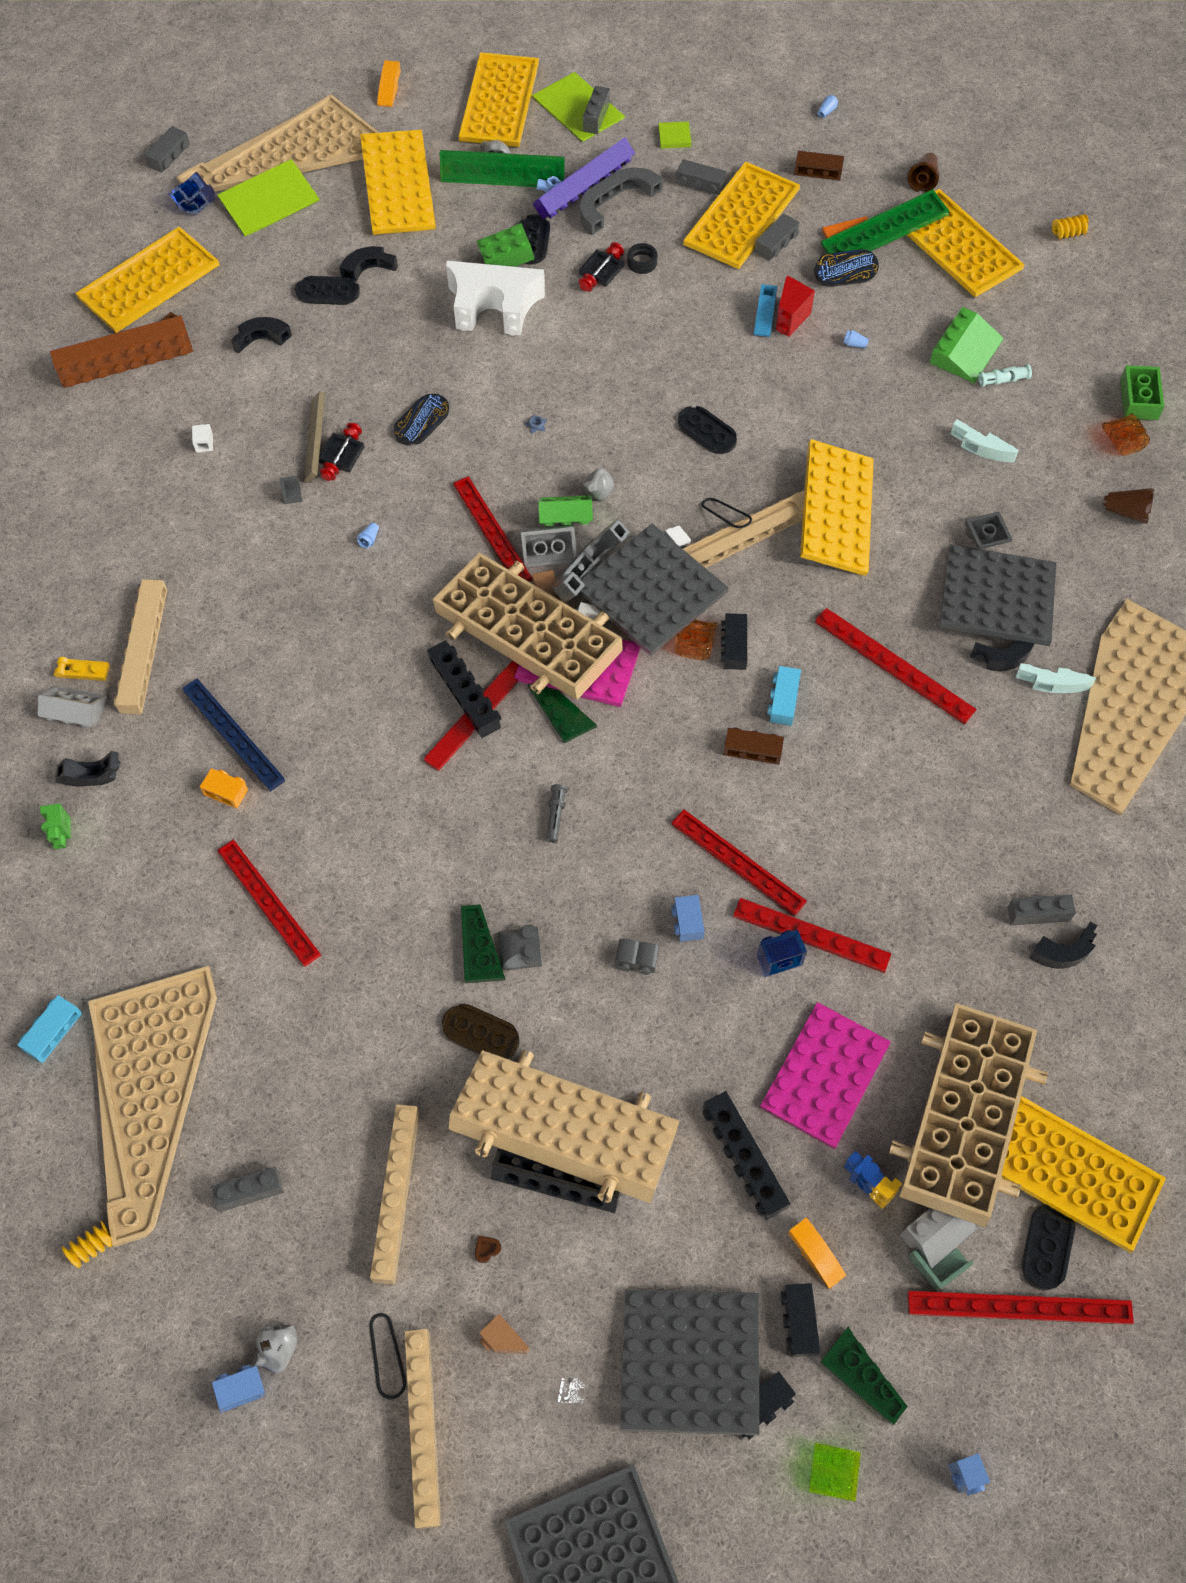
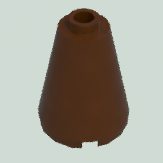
(924, 173)
(1131, 503)

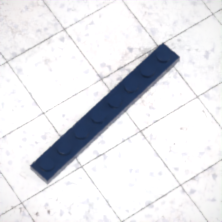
(233, 735)

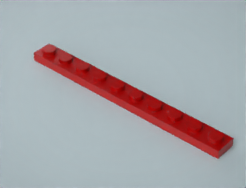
(896, 666)
(1020, 1307)

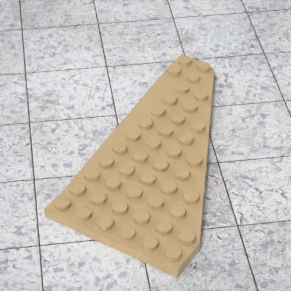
(313, 139)
(146, 1072)

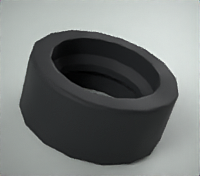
(642, 267)

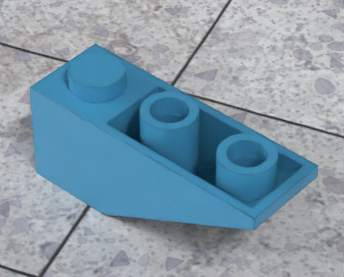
(765, 310)

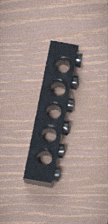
(448, 666)
(723, 1105)
(534, 1176)

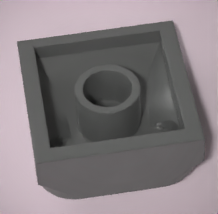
(988, 530)
(520, 948)

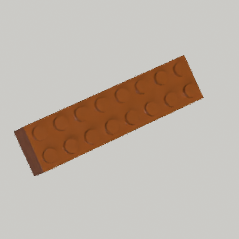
(121, 351)

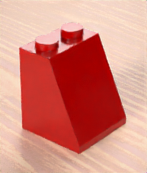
(794, 306)

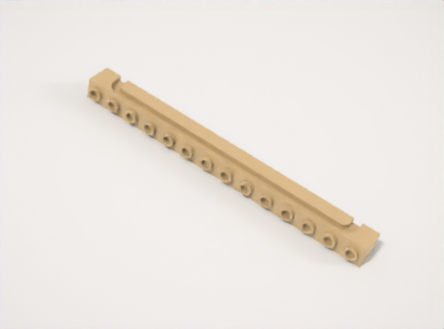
(763, 525)

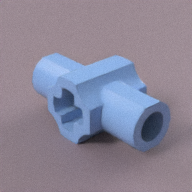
(547, 185)

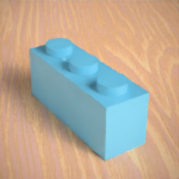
(784, 695)
(49, 1028)

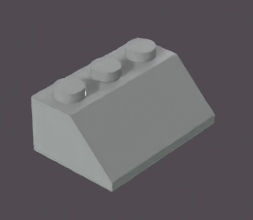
(548, 545)
(71, 706)
(936, 1235)

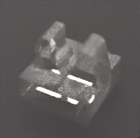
(569, 1391)

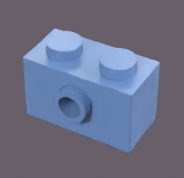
(688, 918)
(238, 1388)
(969, 1474)

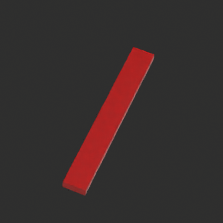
(489, 525)
(463, 728)
(739, 862)
(269, 903)

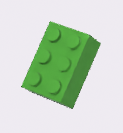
(506, 247)
(1142, 392)
(565, 510)

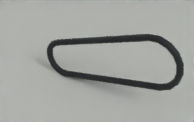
(735, 526)
(397, 1354)

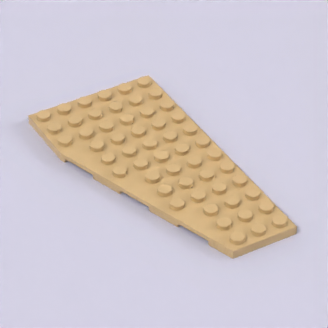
(1130, 705)

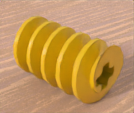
(1070, 226)
(88, 1245)

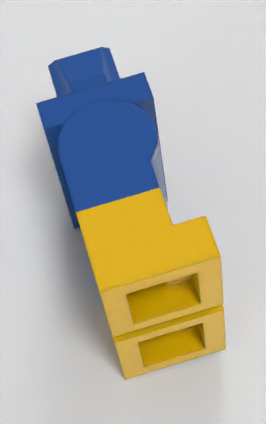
(871, 1179)

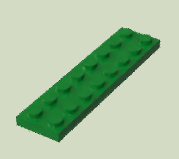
(499, 168)
(889, 225)

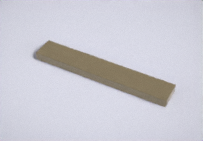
(314, 437)

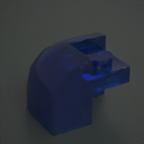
(193, 195)

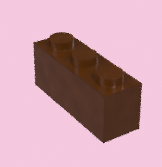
(819, 165)
(753, 745)

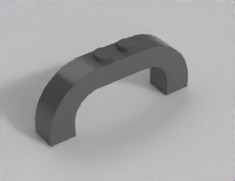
(622, 180)
(569, 581)

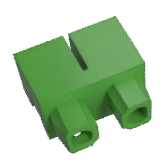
(57, 825)

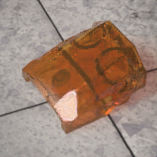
(1127, 434)
(696, 640)

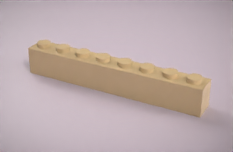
(141, 647)
(395, 1195)
(422, 1429)

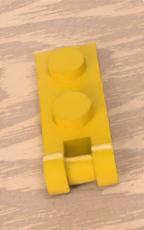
(81, 669)

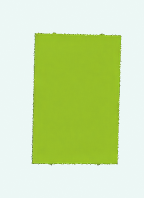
(568, 102)
(268, 197)

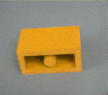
(224, 788)

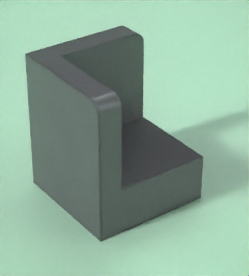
(290, 489)

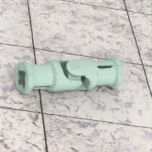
(1005, 375)

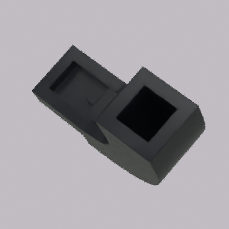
(366, 258)
(261, 328)
(1002, 659)
(88, 773)
(1065, 956)

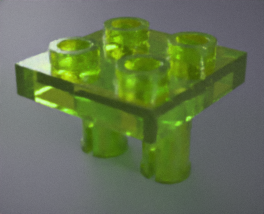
(834, 1472)

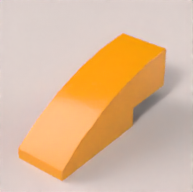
(388, 83)
(817, 1252)

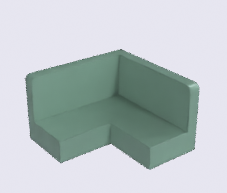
(945, 1271)

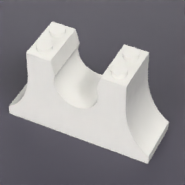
(493, 287)

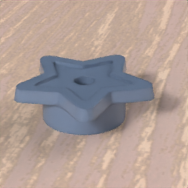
(536, 420)

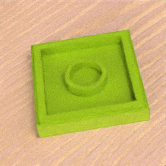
(674, 134)

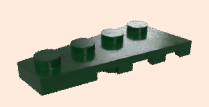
(479, 952)

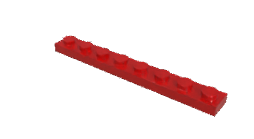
(813, 935)

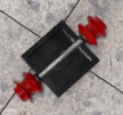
(601, 267)
(341, 452)

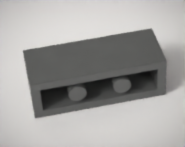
(596, 109)
(166, 149)
(700, 177)
(776, 237)
(1041, 910)
(247, 1189)

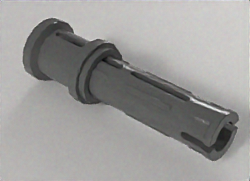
(556, 805)

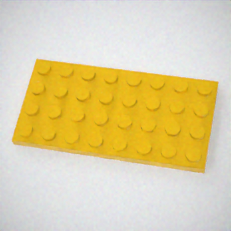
(499, 99)
(397, 182)
(741, 215)
(966, 250)
(147, 279)
(837, 508)
(1080, 1175)

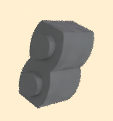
(636, 956)

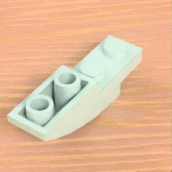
(984, 446)
(1060, 682)

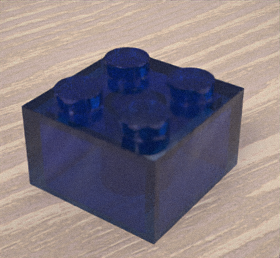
(781, 952)

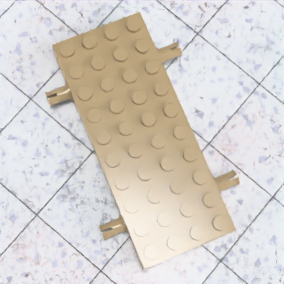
(528, 625)
(969, 1115)
(564, 1126)

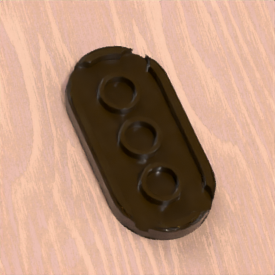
(480, 1031)

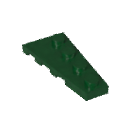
(563, 714)
(859, 1373)

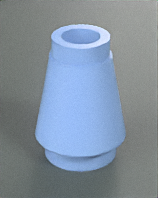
(829, 104)
(855, 339)
(368, 535)

